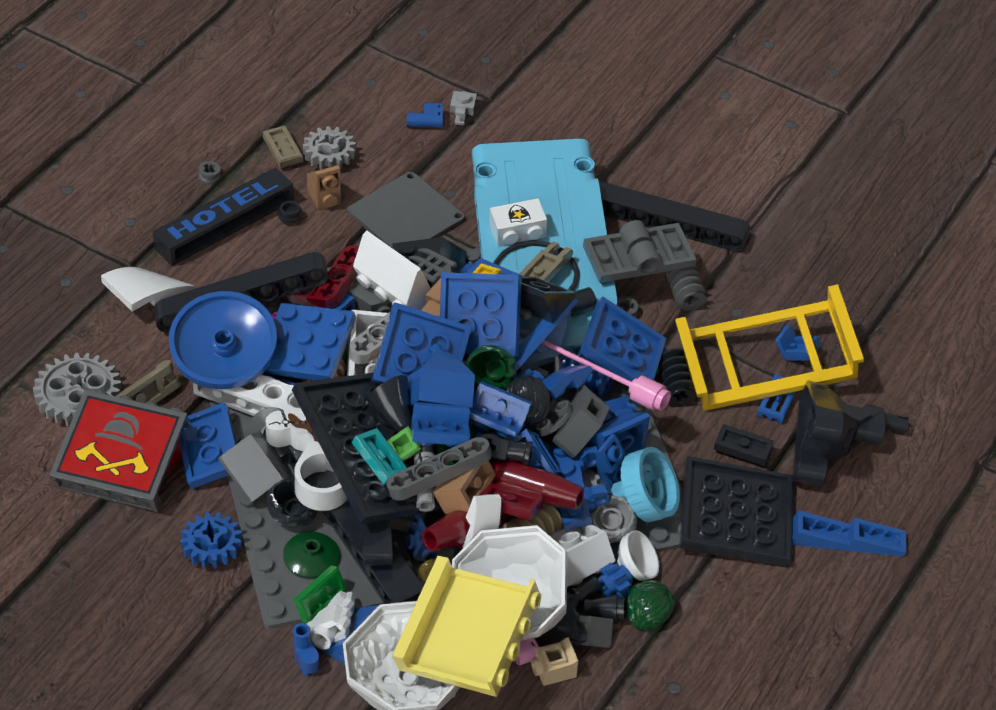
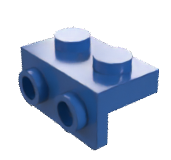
(499, 410)
(440, 424)

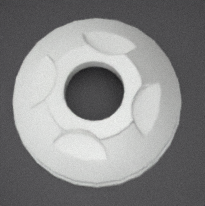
(638, 556)

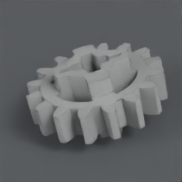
(329, 148)

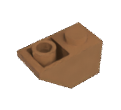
(325, 187)

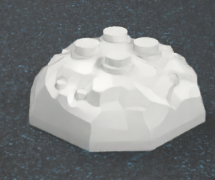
(374, 672)

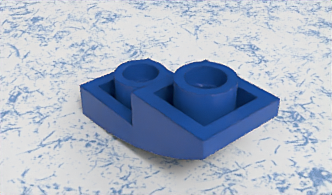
(566, 378)
(609, 462)

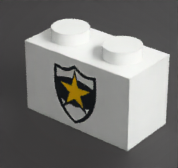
(518, 222)

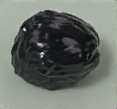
(534, 391)
(286, 507)

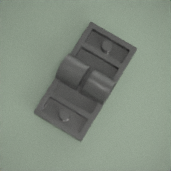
(639, 251)

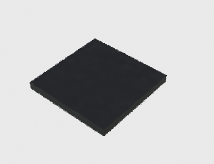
(737, 512)

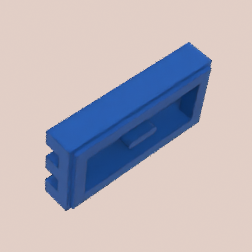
(772, 413)

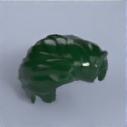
(492, 366)
(649, 605)

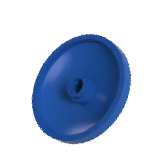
(223, 340)

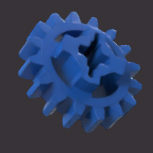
(197, 541)

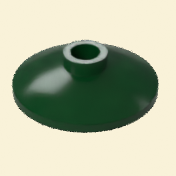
(308, 562)

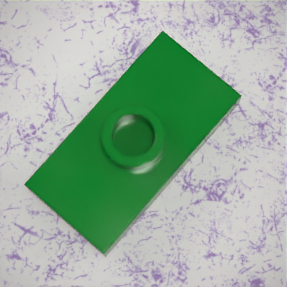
(319, 593)

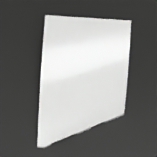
(139, 286)

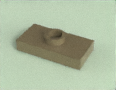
(282, 146)

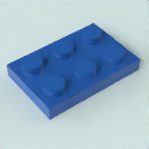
(205, 442)

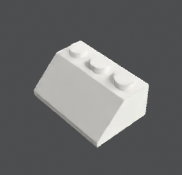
(389, 273)
(586, 550)

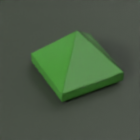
(403, 444)

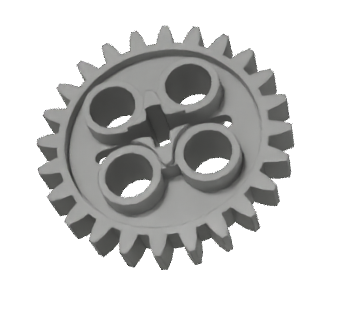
(62, 385)

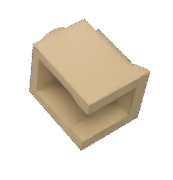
(555, 662)

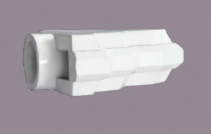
(333, 621)

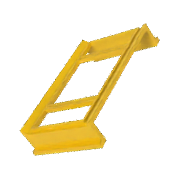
(736, 395)

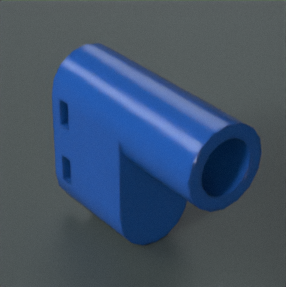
(430, 118)
(304, 650)

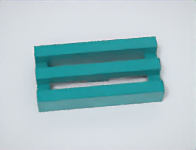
(376, 457)

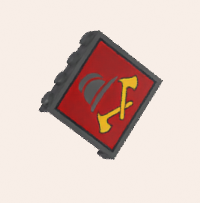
(118, 449)

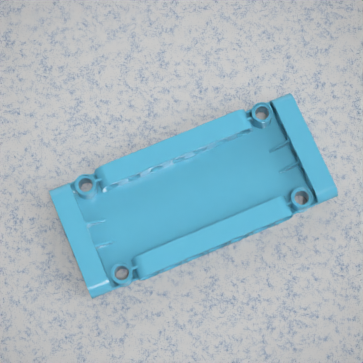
(570, 197)

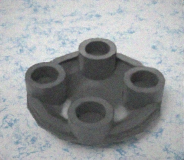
(558, 414)

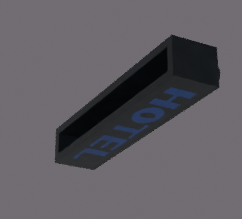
(222, 216)

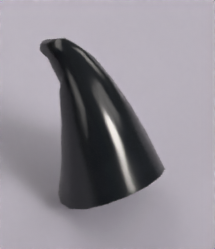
(393, 402)

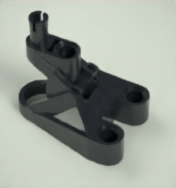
(834, 431)

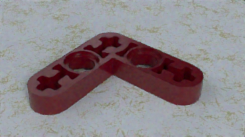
(333, 291)

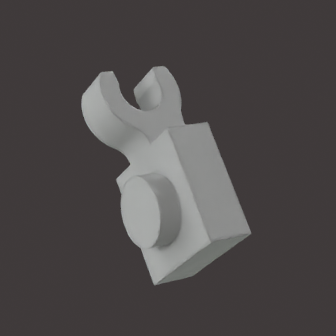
(462, 105)

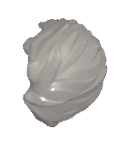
(615, 518)

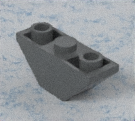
(583, 423)

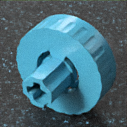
(648, 484)

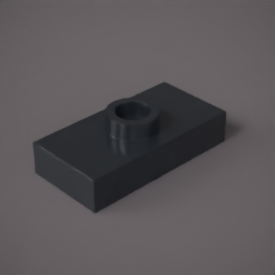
(743, 445)

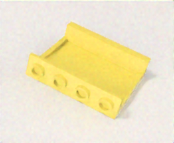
(466, 628)

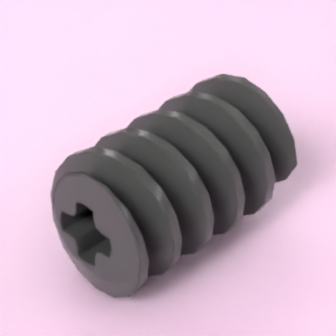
(687, 288)

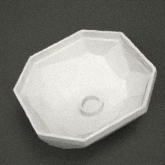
(518, 557)

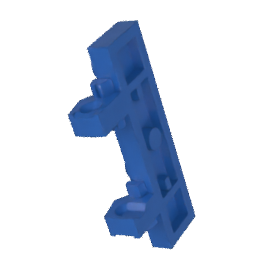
(572, 470)

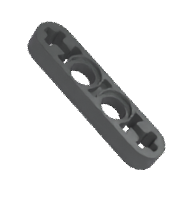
(440, 470)

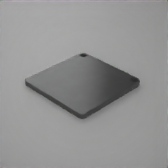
(405, 211)

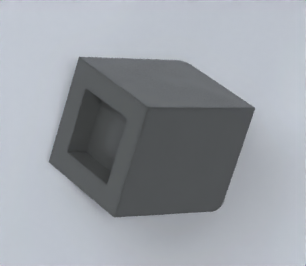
(597, 631)

